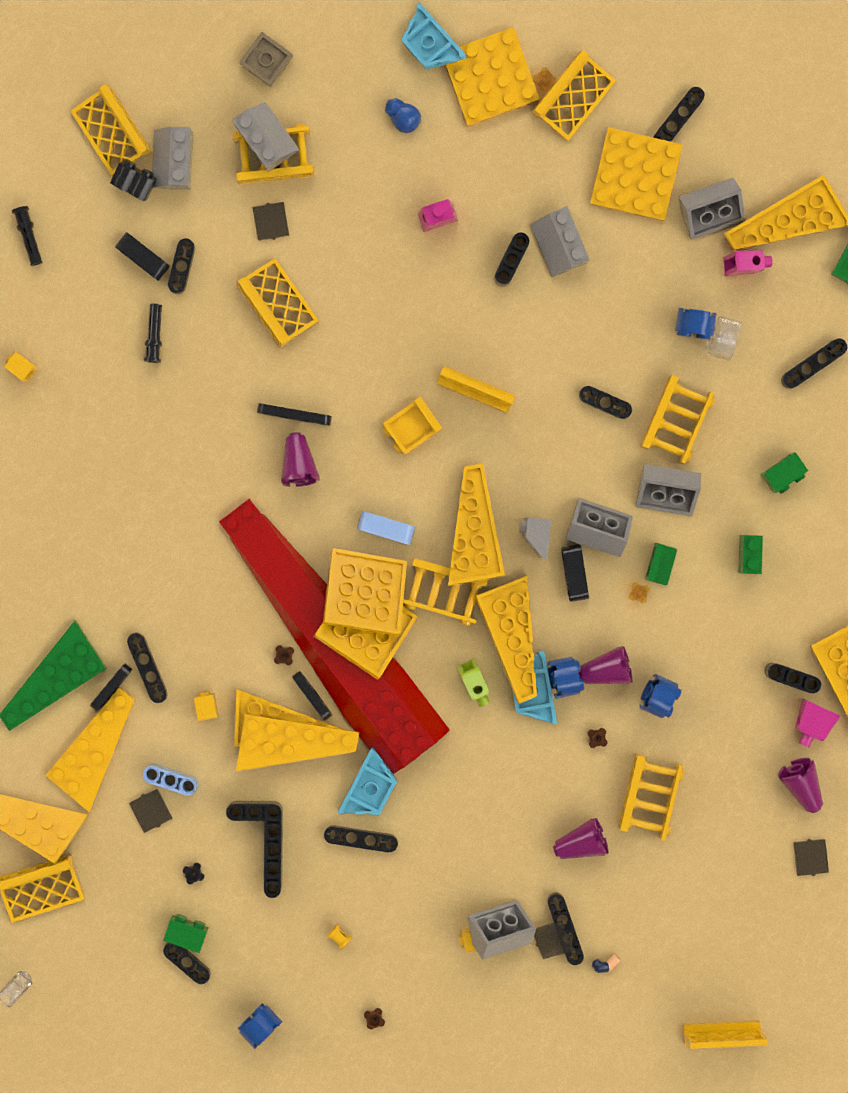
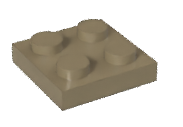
(266, 59)

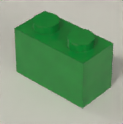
(784, 473)
(750, 554)
(186, 933)

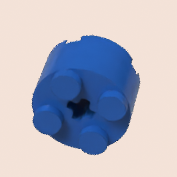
(695, 322)
(565, 677)
(660, 696)
(260, 1026)

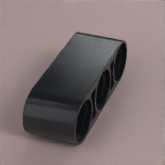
(516, 251)
(142, 256)
(575, 573)
(801, 681)

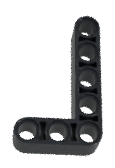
(269, 839)

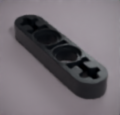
(677, 118)
(813, 362)
(294, 414)
(150, 666)
(361, 835)
(569, 926)

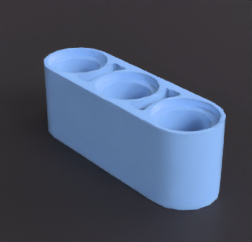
(386, 527)
(161, 781)

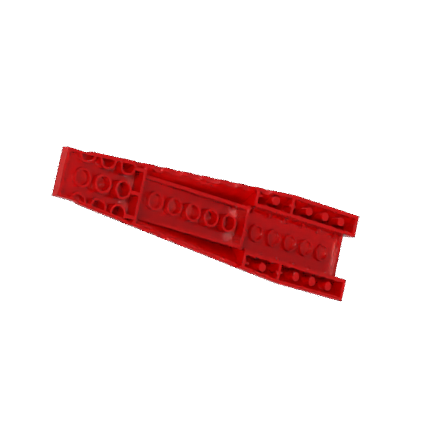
(385, 711)

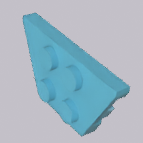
(430, 42)
(542, 705)
(370, 787)

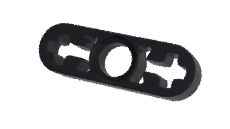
(173, 279)
(616, 413)
(111, 687)
(312, 695)
(201, 966)

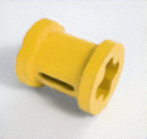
(339, 937)

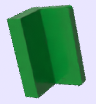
(661, 564)

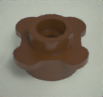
(280, 659)
(592, 736)
(374, 1023)

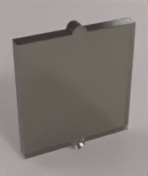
(270, 221)
(150, 810)
(811, 857)
(553, 939)

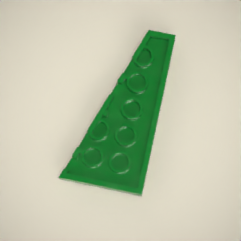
(61, 671)

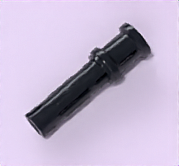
(25, 226)
(153, 343)

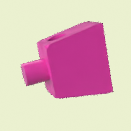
(437, 215)
(746, 263)
(814, 722)

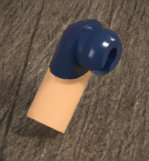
(604, 967)

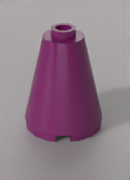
(298, 462)
(608, 668)
(803, 783)
(582, 842)

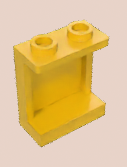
(411, 426)

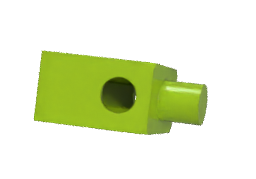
(472, 677)

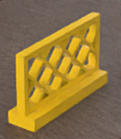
(565, 81)
(121, 118)
(261, 307)
(475, 389)
(35, 873)
(724, 1034)

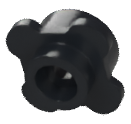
(193, 878)

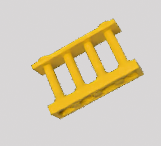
(284, 170)
(659, 422)
(439, 573)
(631, 801)

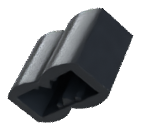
(133, 180)

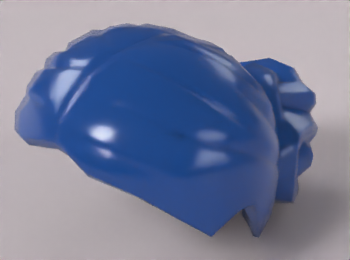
(403, 115)

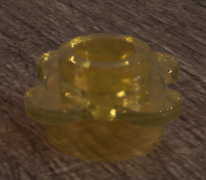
(544, 73)
(644, 592)

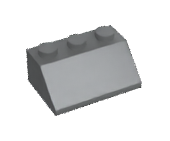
(265, 135)
(172, 158)
(712, 208)
(559, 242)
(668, 489)
(599, 527)
(536, 534)
(500, 929)

